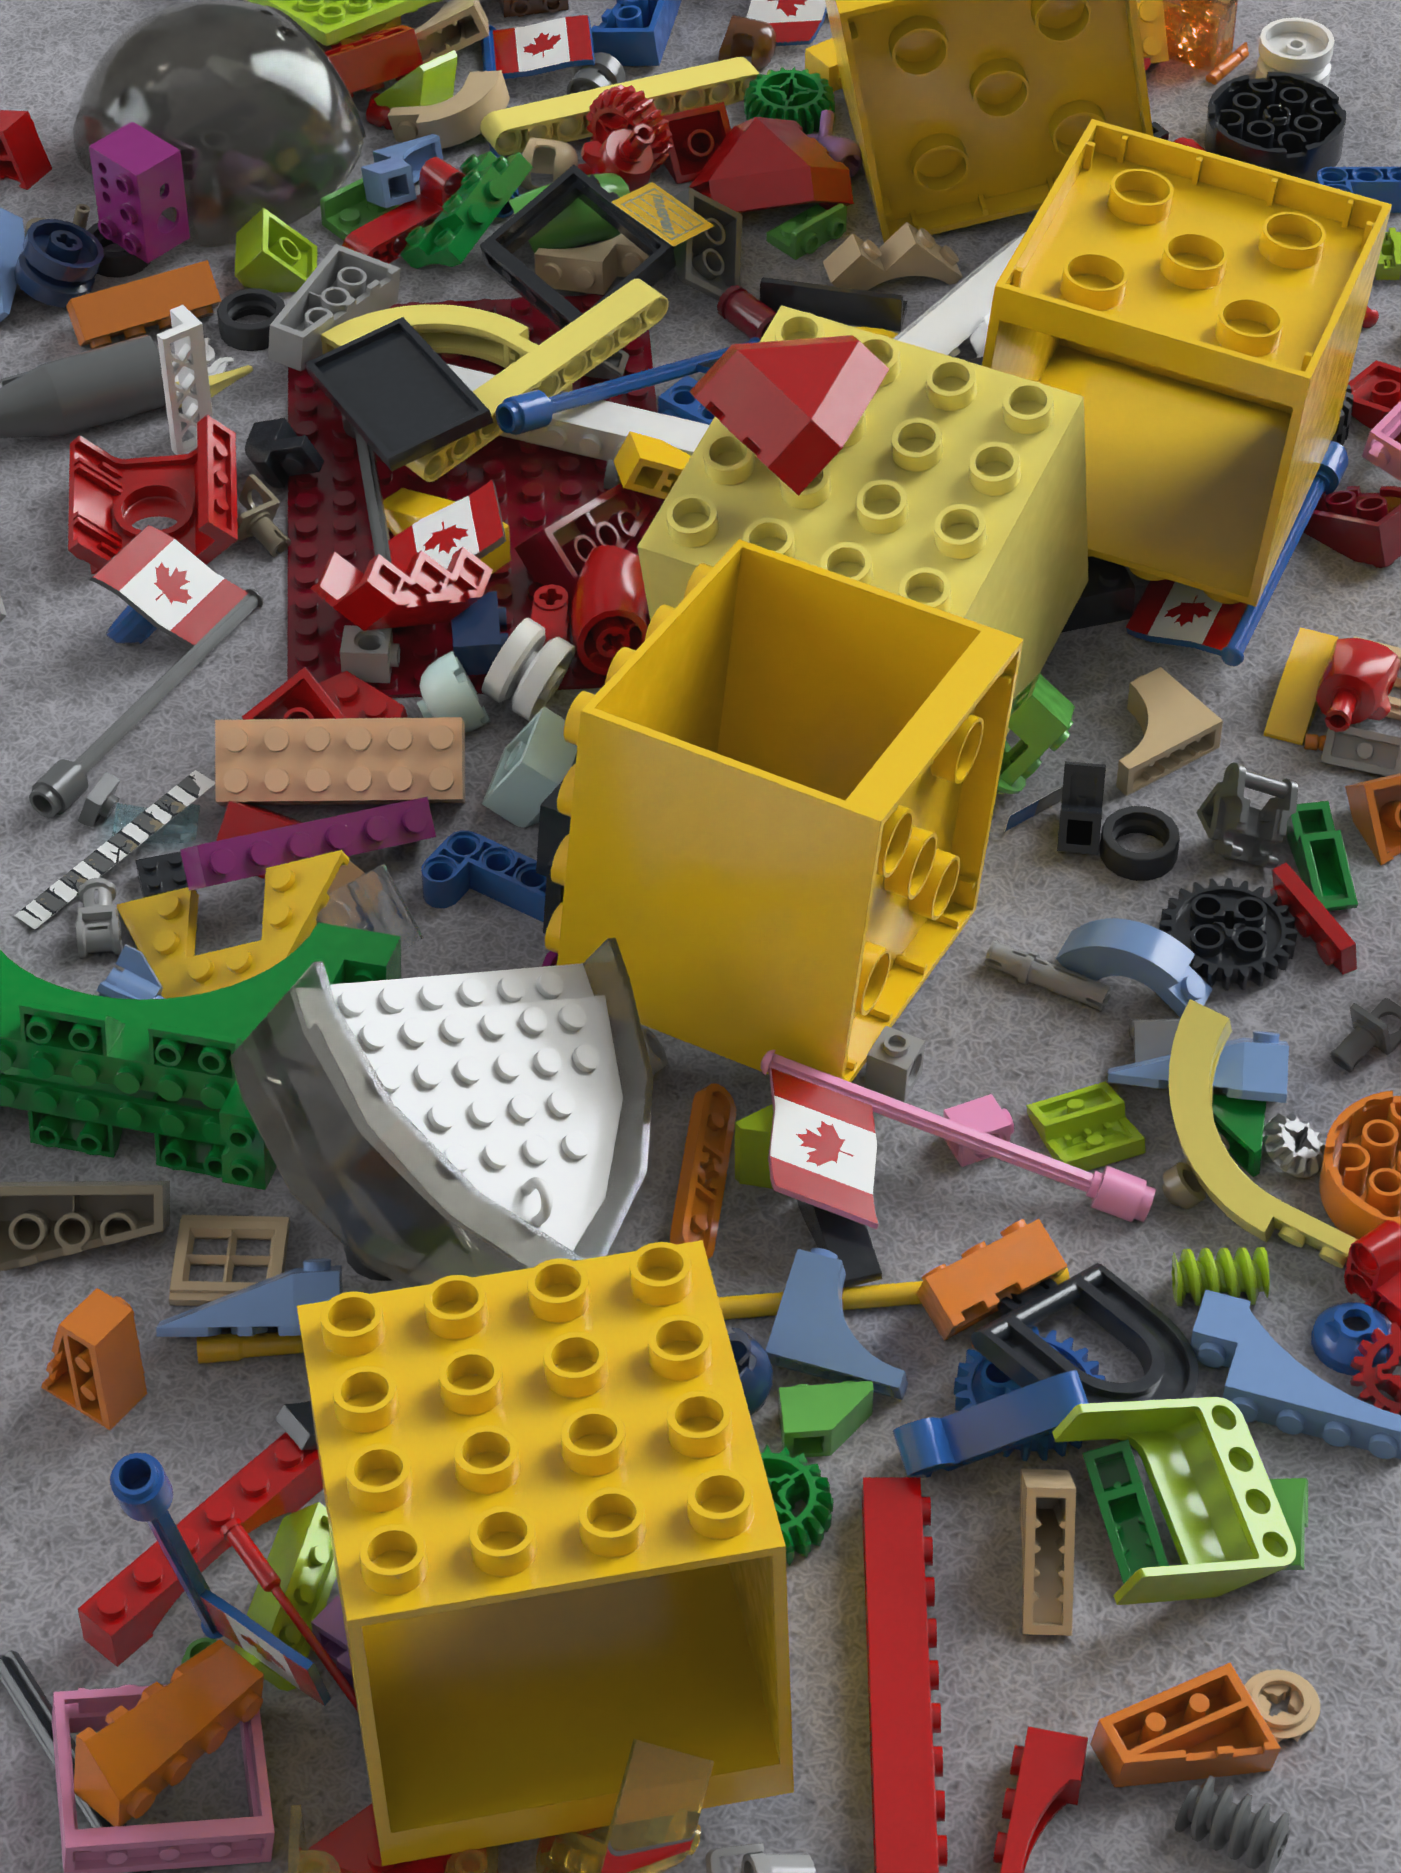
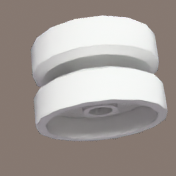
(1296, 48)
(528, 669)

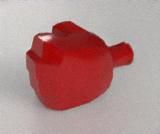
(622, 153)
(1357, 683)

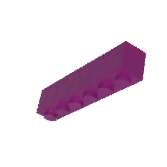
(350, 832)

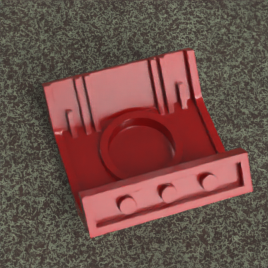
(190, 488)

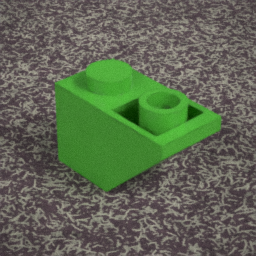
(822, 1416)

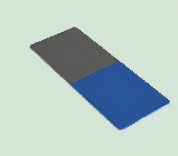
(1034, 808)

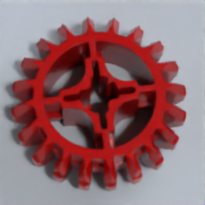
(624, 109)

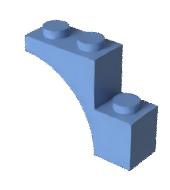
(396, 170)

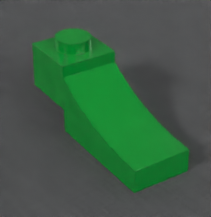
(1124, 1508)

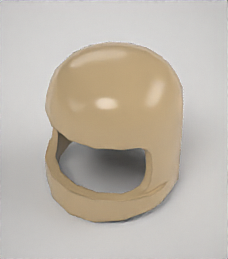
(548, 158)

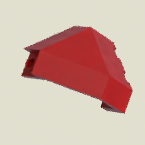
(773, 166)
(792, 399)
(392, 599)

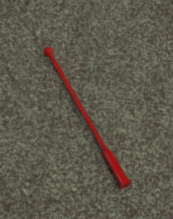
(270, 1582)

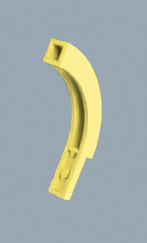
(446, 331)
(1191, 1078)

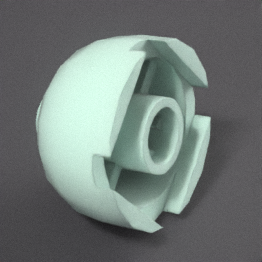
(450, 693)

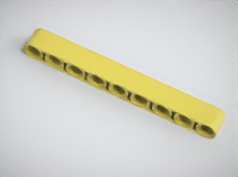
(565, 116)
(556, 365)

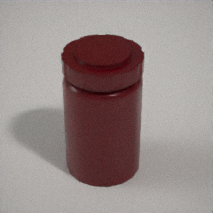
(745, 311)

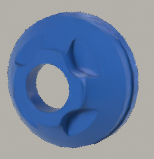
(130, 627)
(1337, 1344)

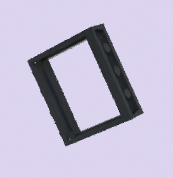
(572, 184)

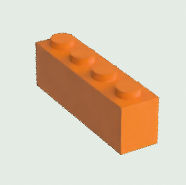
(142, 304)
(1377, 814)
(165, 1733)

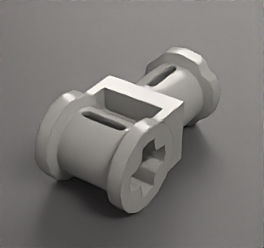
(98, 921)

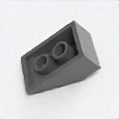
(712, 258)

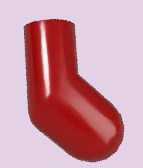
(377, 114)

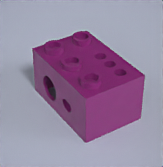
(127, 183)

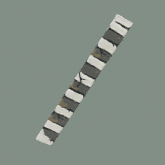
(115, 849)

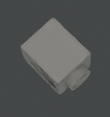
(369, 653)
(894, 1063)

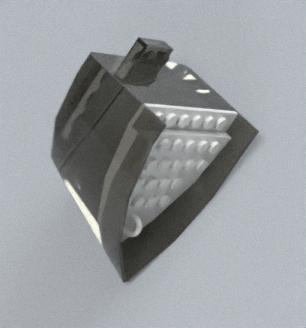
(458, 1113)

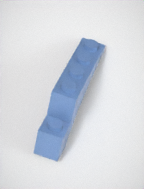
(1280, 1390)

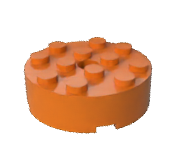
(1363, 1165)

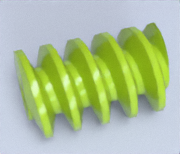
(1221, 1274)

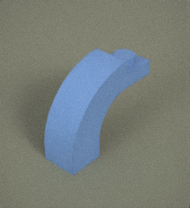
(1135, 952)

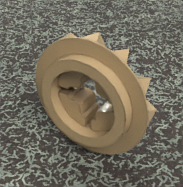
(1303, 1702)

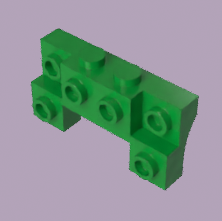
(468, 212)

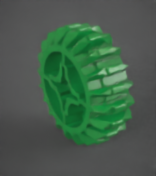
(790, 96)
(789, 1482)

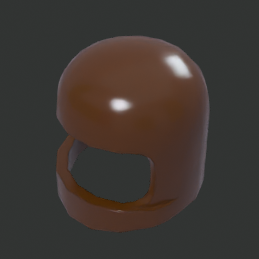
(749, 39)

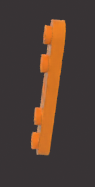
(709, 1146)

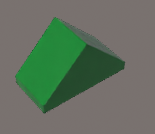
(1243, 1127)

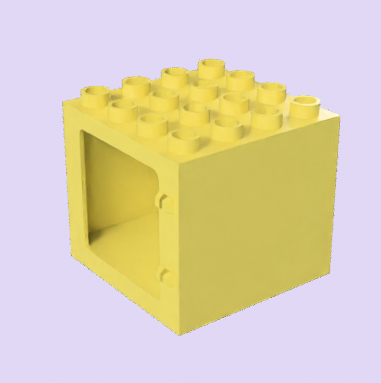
(944, 493)

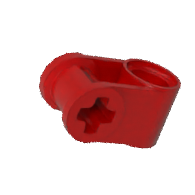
(551, 611)

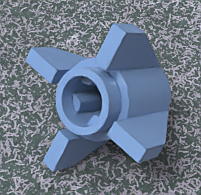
(136, 980)

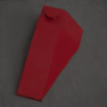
(1360, 524)
(562, 548)

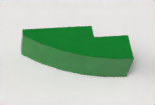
(1321, 855)

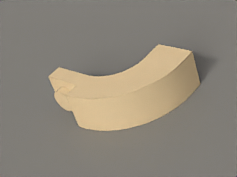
(457, 117)

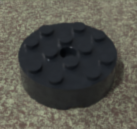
(1277, 124)

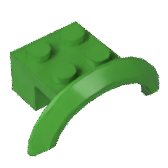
(1041, 722)

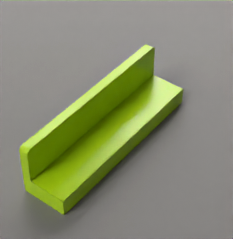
(307, 1573)

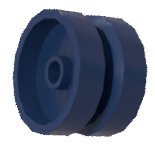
(58, 262)

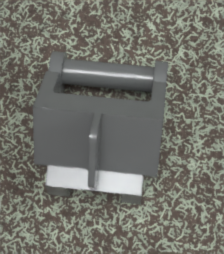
(1244, 830)

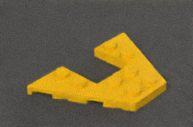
(167, 927)

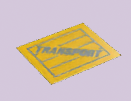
(662, 214)

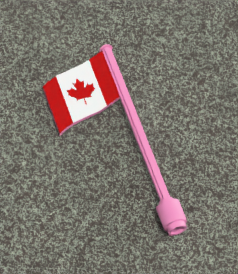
(828, 1147)

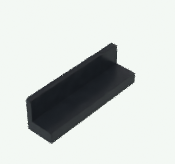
(836, 303)

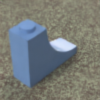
(812, 1329)

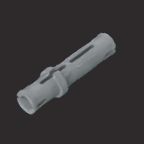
(1034, 970)

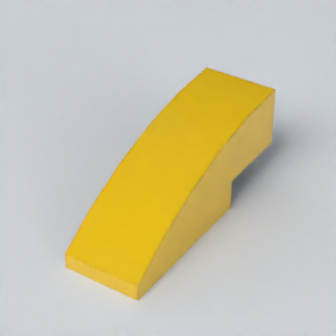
(1296, 694)

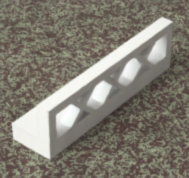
(193, 377)

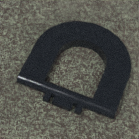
(1154, 1339)

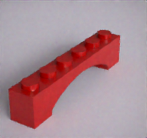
(137, 1599)
(1048, 1779)

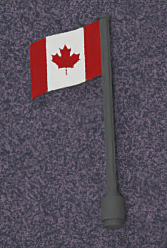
(468, 523)
(178, 598)

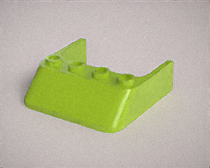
(1206, 1487)

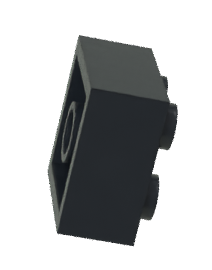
(161, 874)

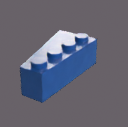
(636, 31)

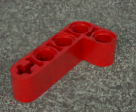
(386, 235)
(1375, 1269)

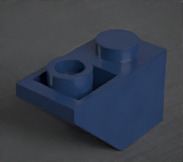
(478, 634)

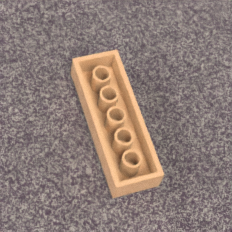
(339, 761)

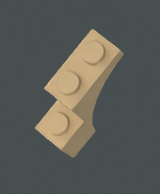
(904, 254)
(588, 267)

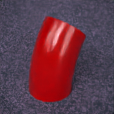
(608, 607)

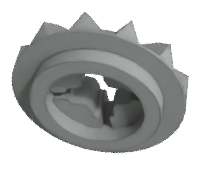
(1280, 1141)

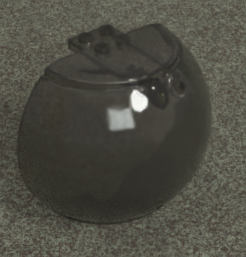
(241, 100)

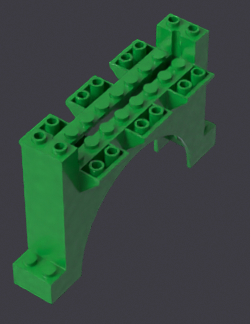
(159, 1064)

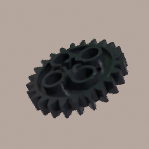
(1231, 932)

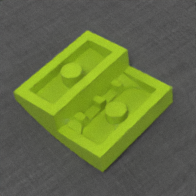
(1086, 1127)

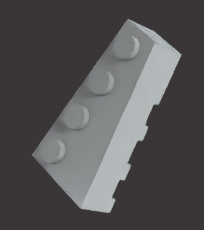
(336, 291)

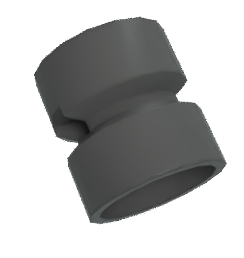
(604, 73)

